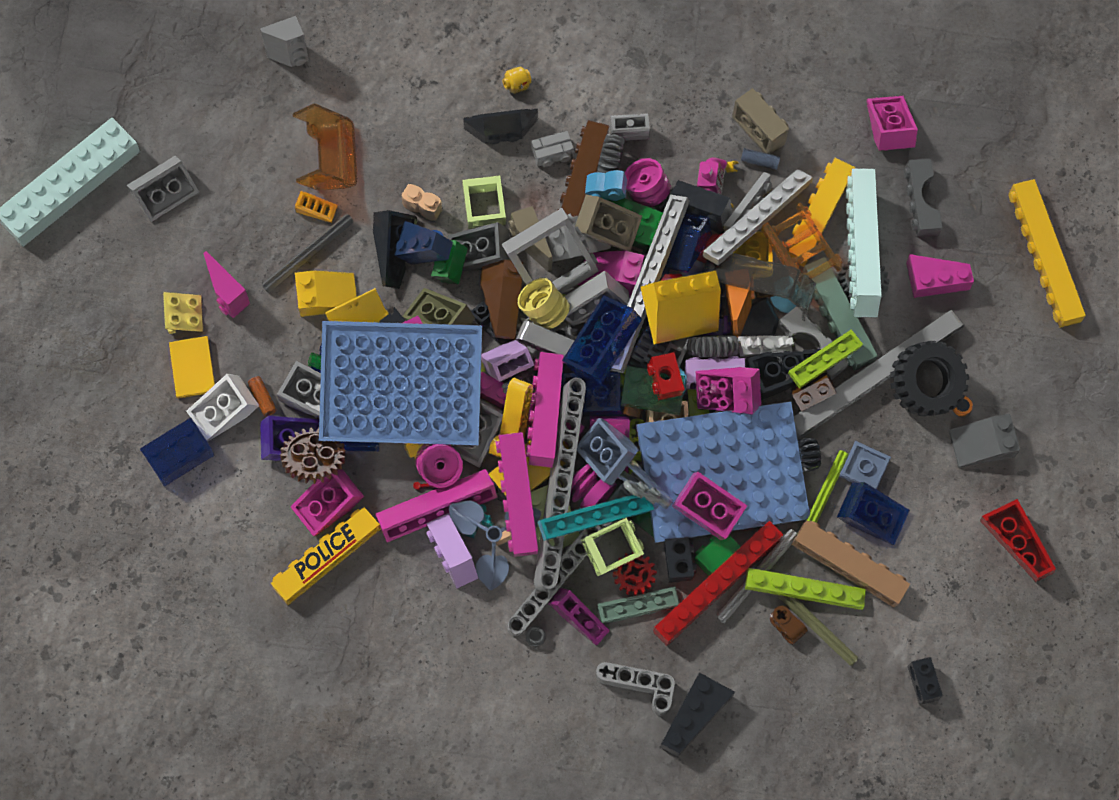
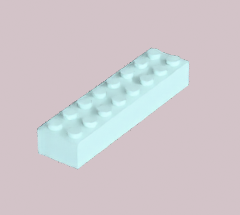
(67, 181)
(863, 243)

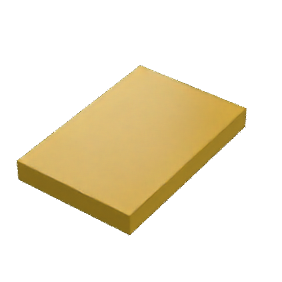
(191, 366)

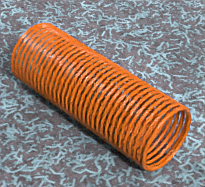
(260, 393)

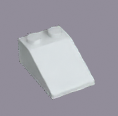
(222, 406)

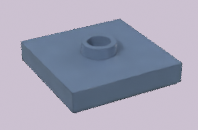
(865, 465)

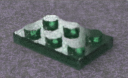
(639, 392)

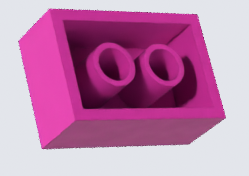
(709, 506)

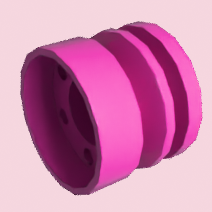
(587, 486)

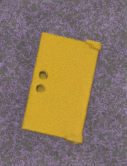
(368, 309)

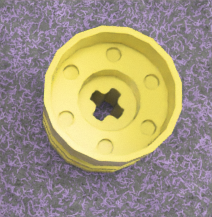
(543, 303)

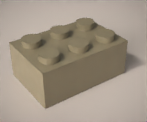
(760, 121)

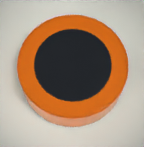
(963, 407)

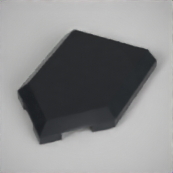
(761, 320)

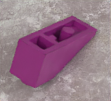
(578, 615)

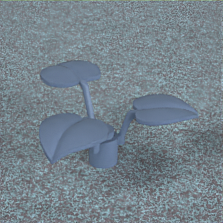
(466, 518)

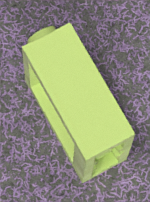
(481, 185)
(594, 554)

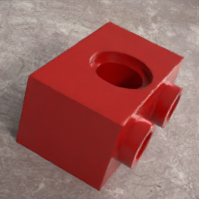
(666, 365)

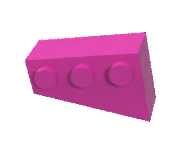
(937, 276)

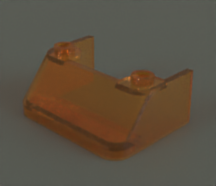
(335, 148)

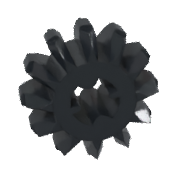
(809, 454)

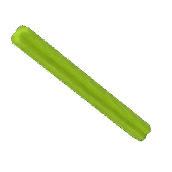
(828, 486)

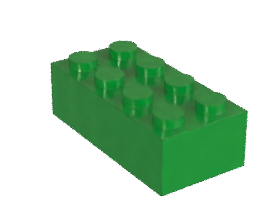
(648, 224)

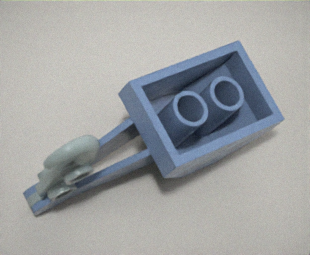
(610, 453)

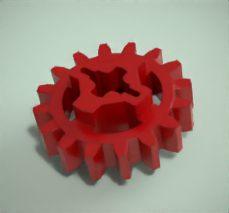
(637, 581)

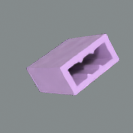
(507, 360)

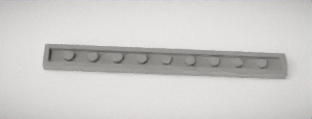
(654, 266)

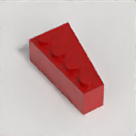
(1016, 534)

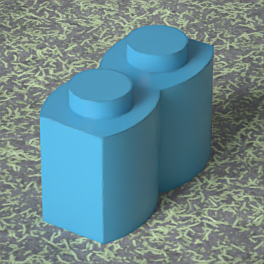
(607, 185)

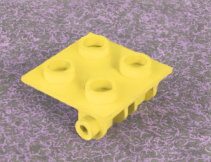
(182, 312)

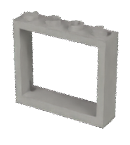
(541, 230)

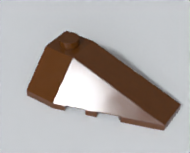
(501, 290)

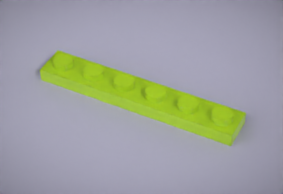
(805, 588)

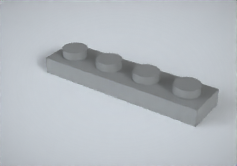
(753, 197)

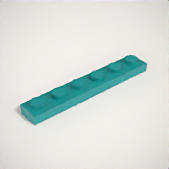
(593, 516)

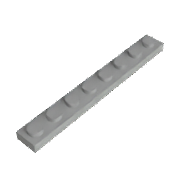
(757, 216)

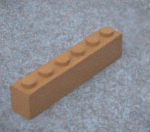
(850, 563)

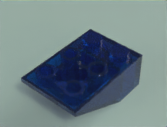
(689, 242)

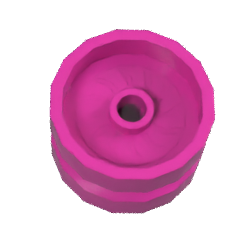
(647, 182)
(440, 474)

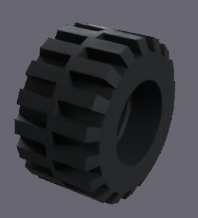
(645, 349)

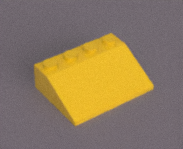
(682, 306)

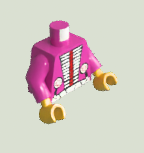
(712, 174)

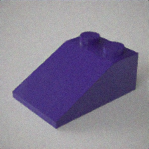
(276, 431)

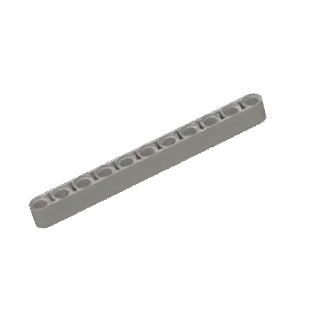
(871, 376)
(563, 474)
(564, 574)

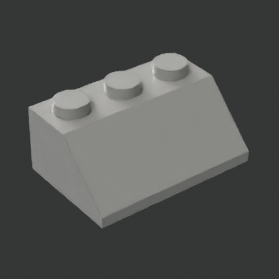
(285, 42)
(163, 188)

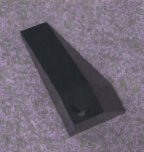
(386, 232)
(775, 369)

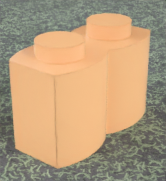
(423, 202)

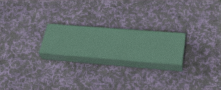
(638, 605)

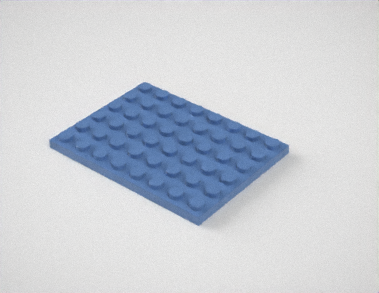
(400, 383)
(741, 452)

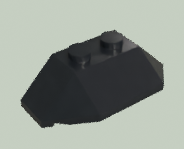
(501, 126)

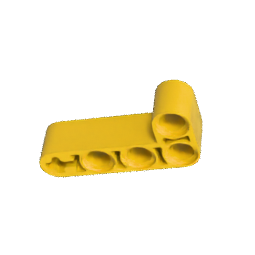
(515, 411)

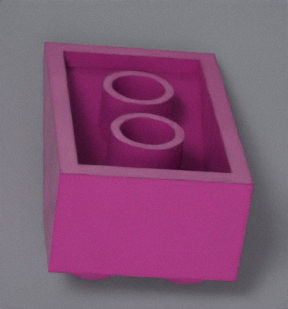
(892, 123)
(621, 265)
(229, 292)
(326, 502)

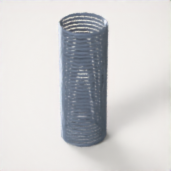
(760, 158)

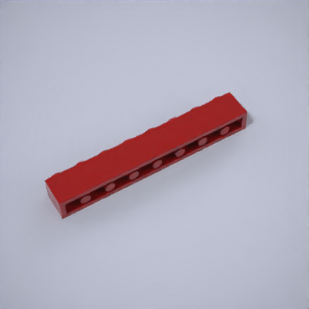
(717, 583)

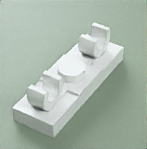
(755, 345)

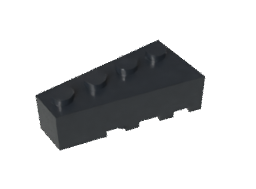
(697, 710)

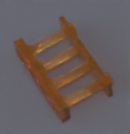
(781, 248)

